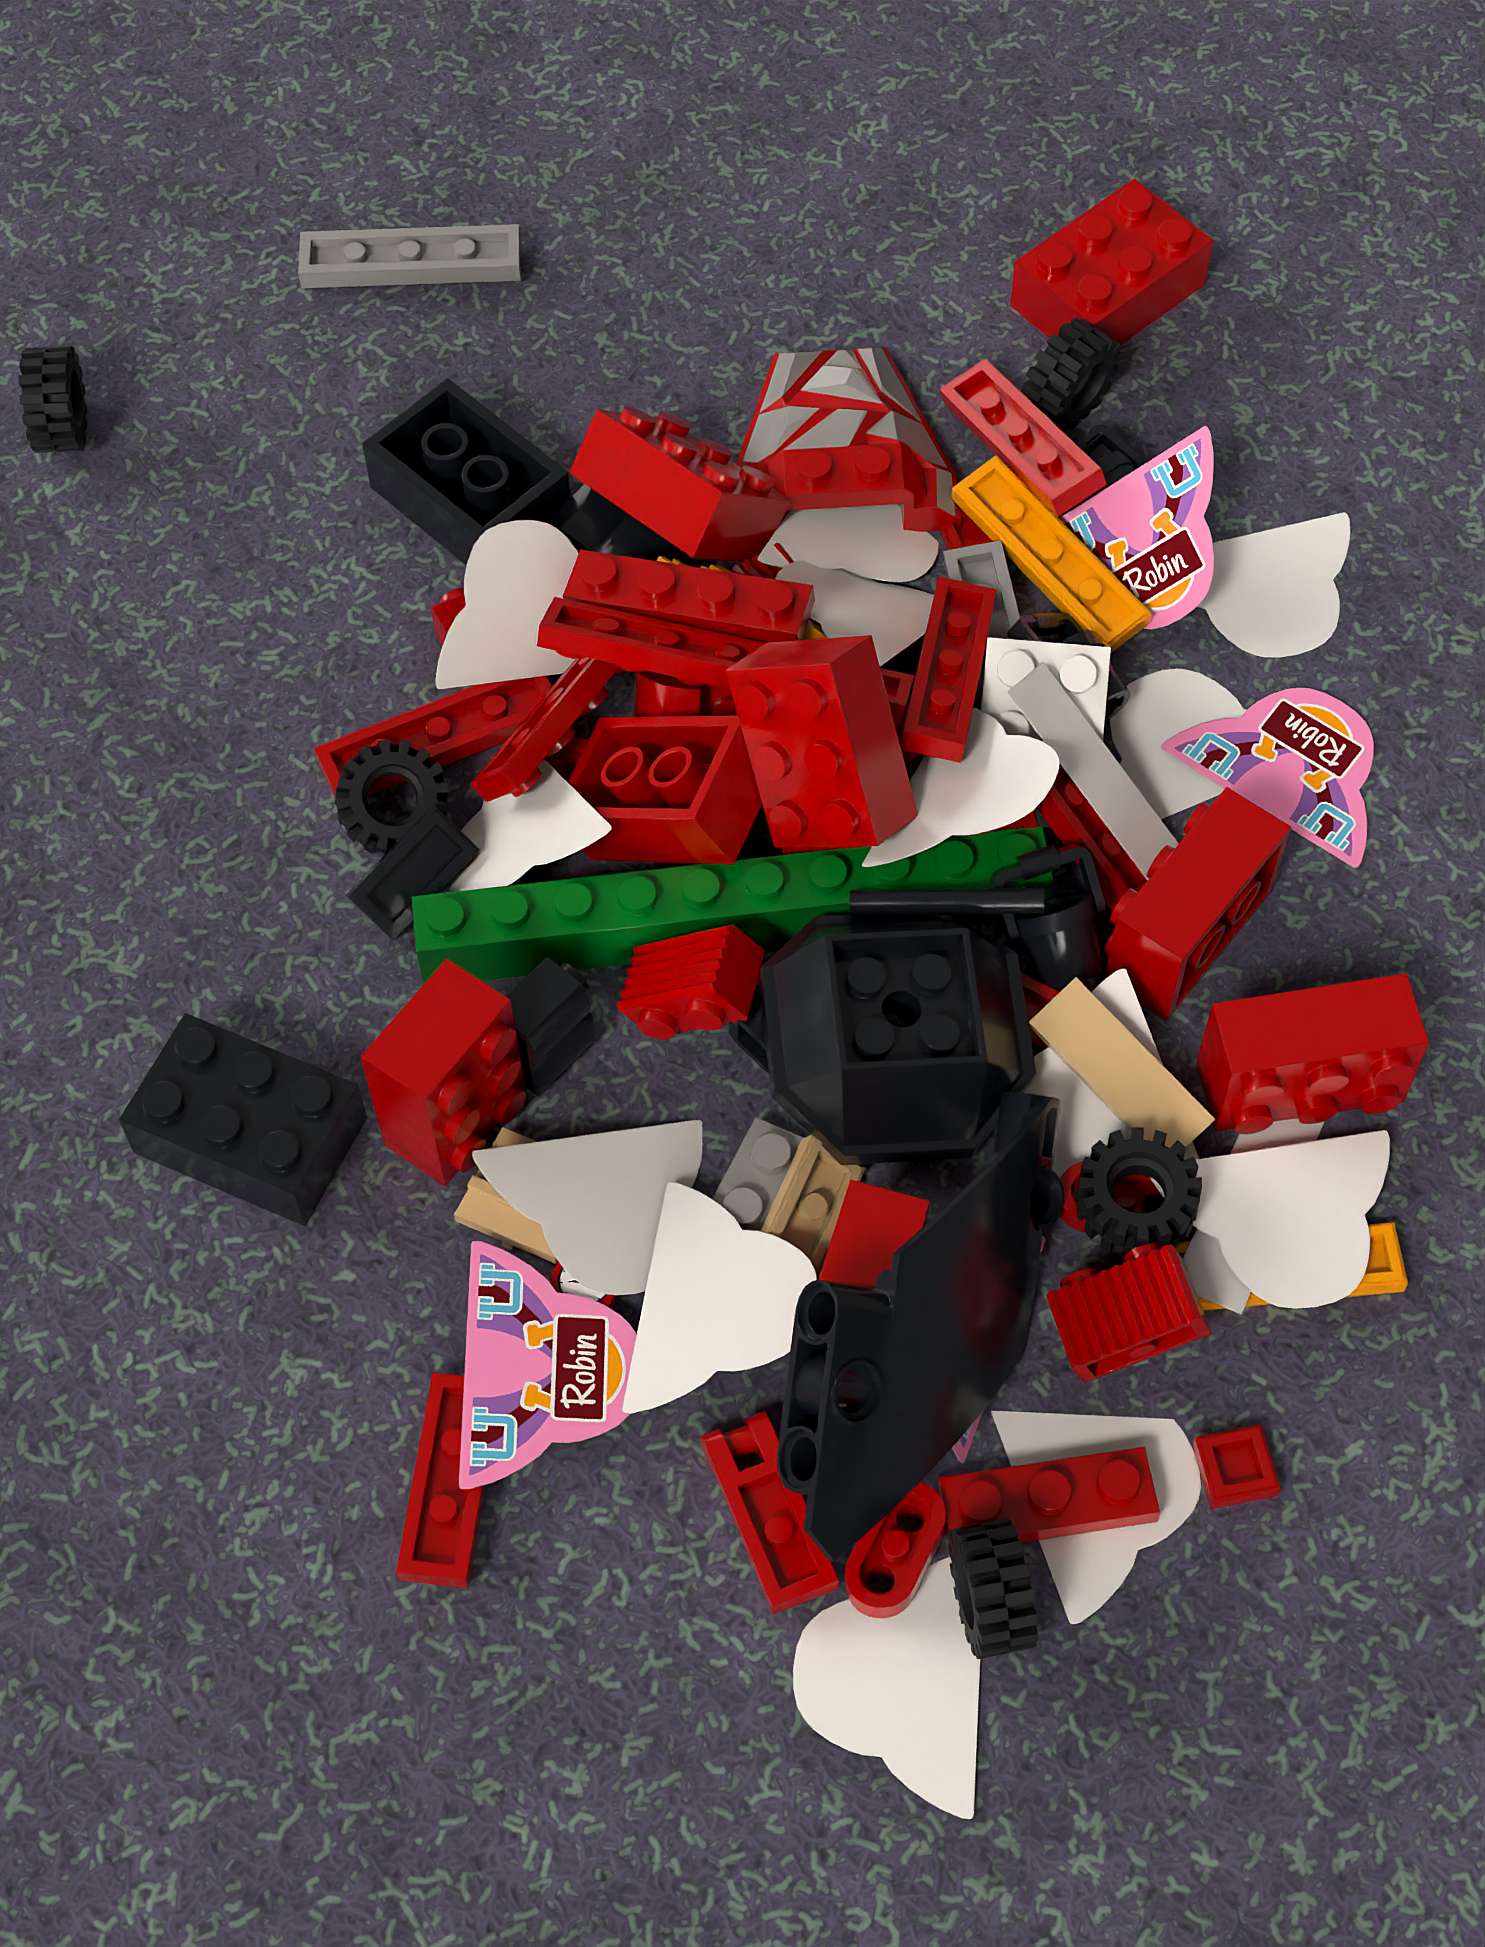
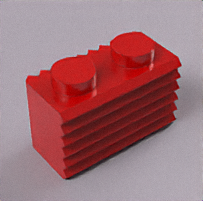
(691, 982)
(1127, 1311)

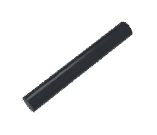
(947, 901)

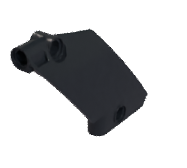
(907, 1365)

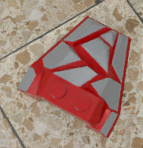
(849, 435)

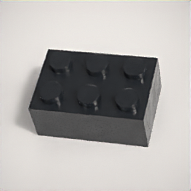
(461, 470)
(244, 1118)

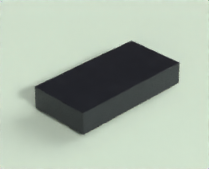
(414, 866)

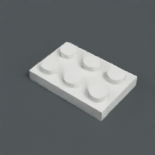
(1078, 669)

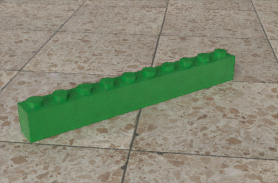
(767, 898)

